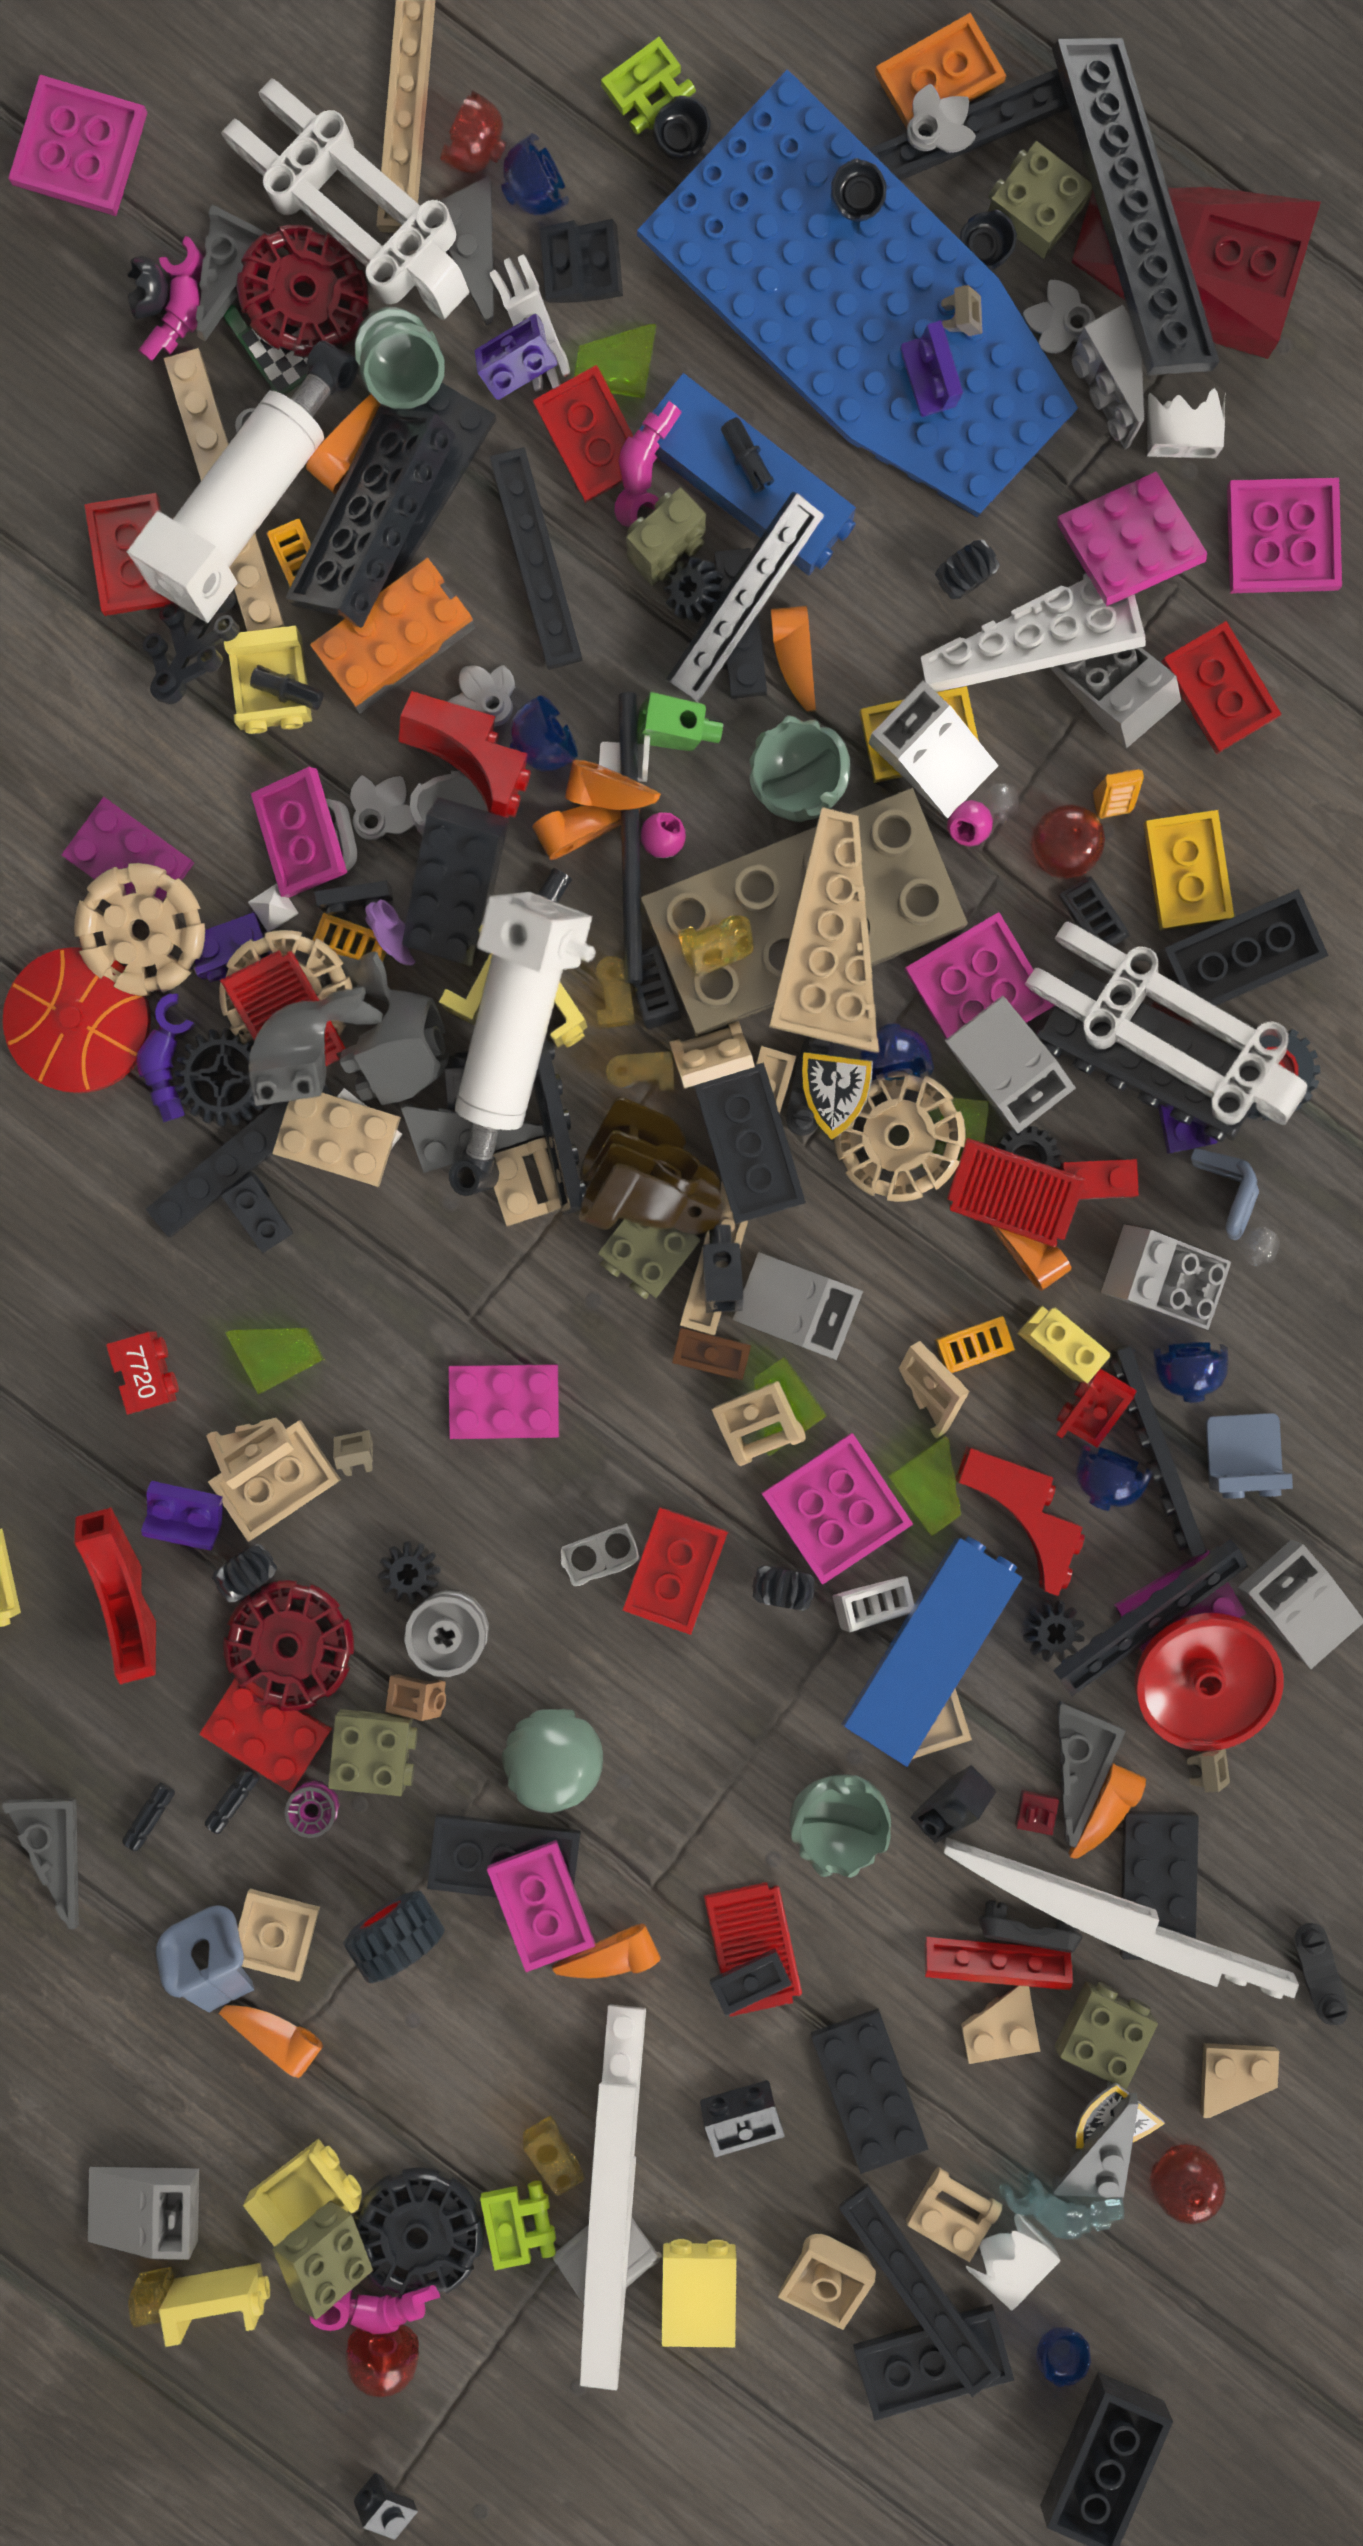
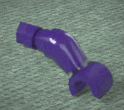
(155, 1060)

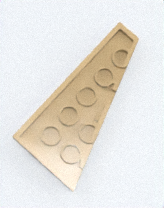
(828, 960)

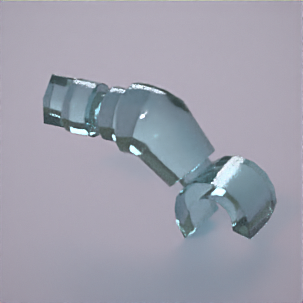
(1063, 2218)

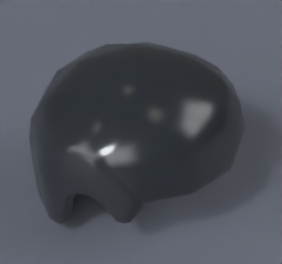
(681, 127)
(858, 190)
(990, 237)
(151, 290)

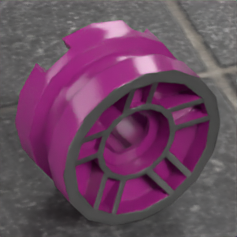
(307, 1823)

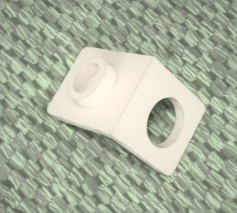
(611, 757)

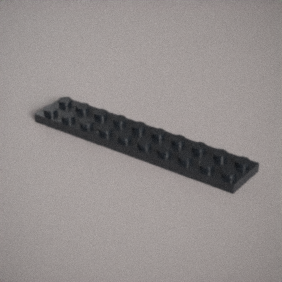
(1135, 206)

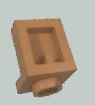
(415, 1697)

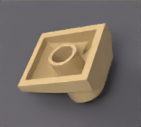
(828, 2280)

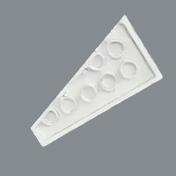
(1041, 634)

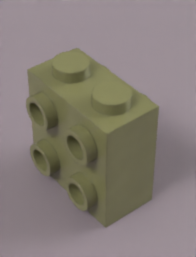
(1040, 197)
(666, 536)
(646, 1255)
(372, 1752)
(1106, 2033)
(323, 2259)

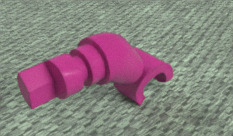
(182, 304)
(637, 464)
(376, 2313)

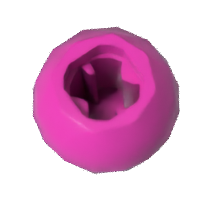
(970, 823)
(663, 835)

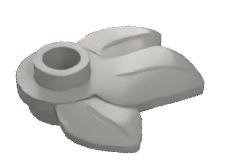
(942, 119)
(1054, 317)
(484, 689)
(383, 802)

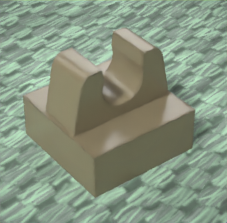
(967, 311)
(352, 1451)
(1214, 1770)

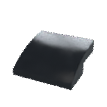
(581, 262)

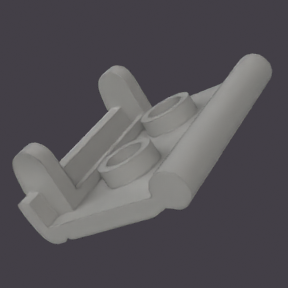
(573, 2257)

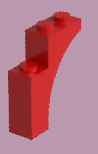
(470, 745)
(1024, 1495)
(118, 1586)

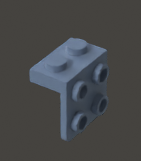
(1245, 1455)

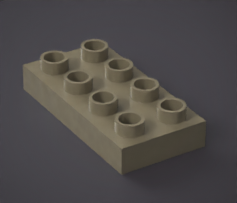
(905, 904)

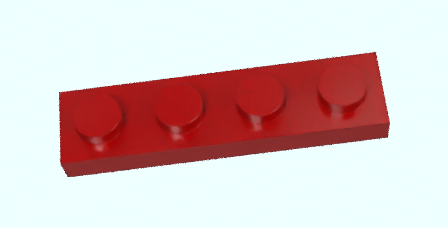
(997, 1963)

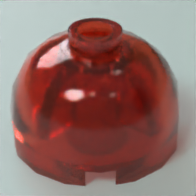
(475, 136)
(1066, 856)
(1188, 2184)
(382, 2362)

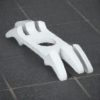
(523, 305)

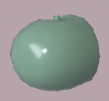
(398, 358)

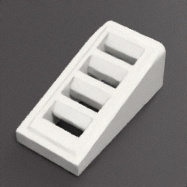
(845, 1612)

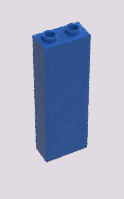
(704, 459)
(932, 1649)

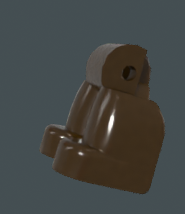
(646, 1175)

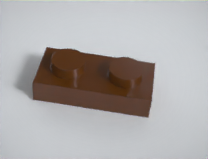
(711, 1354)

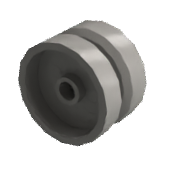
(433, 1650)

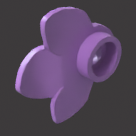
(388, 930)

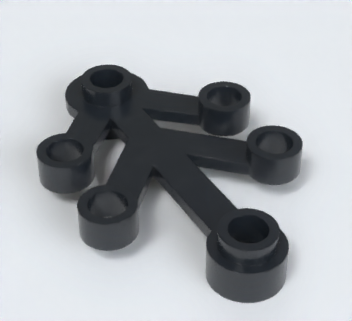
(171, 679)

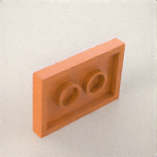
(952, 60)

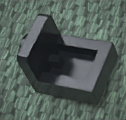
(382, 2509)

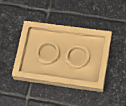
(337, 1137)
(280, 1487)

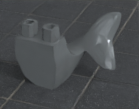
(290, 1047)
(404, 1049)

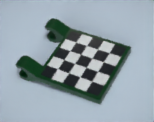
(278, 367)

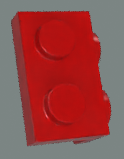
(1096, 1408)

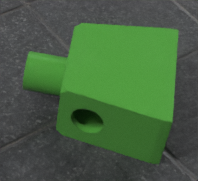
(662, 719)

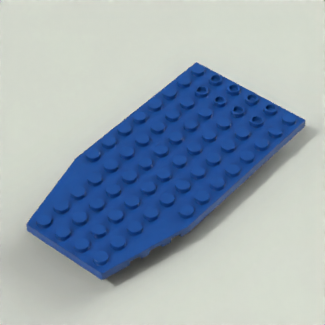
(842, 295)

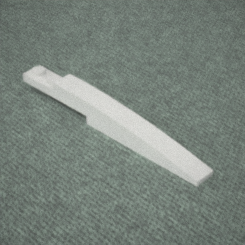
(1121, 1923)
(612, 2197)

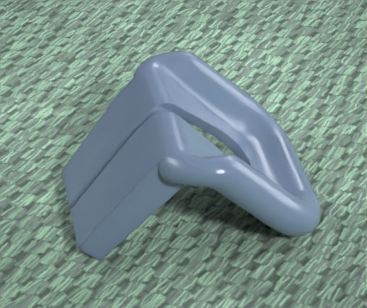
(1236, 1170)
(223, 1977)

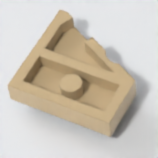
(933, 1386)
(249, 1450)
(1002, 2028)
(1236, 2075)

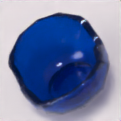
(1063, 2356)

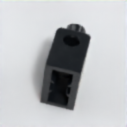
(725, 1284)

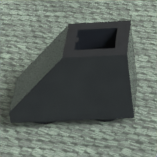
(954, 1804)

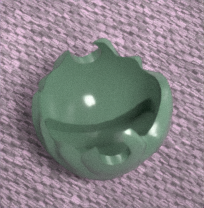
(799, 769)
(552, 1760)
(840, 1824)

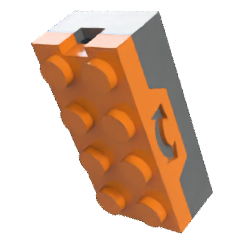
(402, 634)

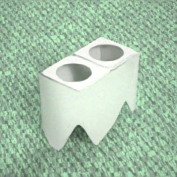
(1185, 432)
(597, 1543)
(1015, 2262)

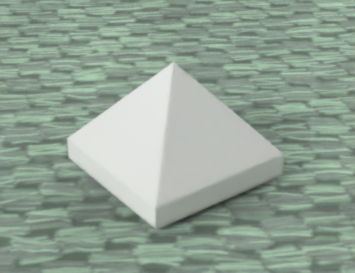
(273, 908)

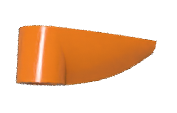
(338, 450)
(793, 652)
(601, 787)
(573, 828)
(1037, 1260)
(1118, 1794)
(612, 1956)
(278, 2039)

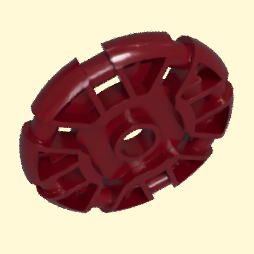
(289, 307)
(301, 1627)

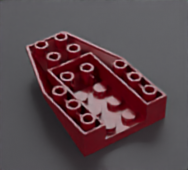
(1241, 253)

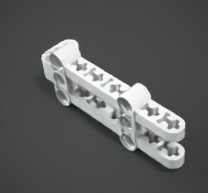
(428, 268)
(1275, 1090)

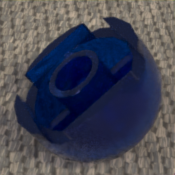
(532, 178)
(542, 736)
(899, 1051)
(1191, 1369)
(1110, 1478)

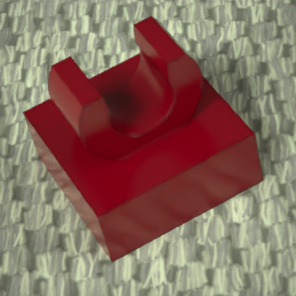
(1037, 1812)

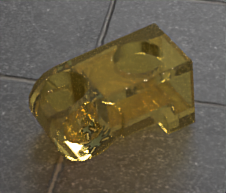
(717, 944)
(616, 992)
(630, 1069)
(552, 2156)
(148, 2296)

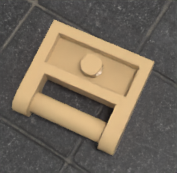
(712, 1055)
(514, 1185)
(755, 1412)
(947, 2223)

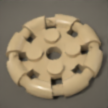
(118, 933)
(320, 961)
(915, 1151)

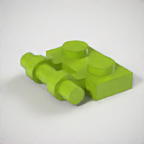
(641, 77)
(506, 2227)

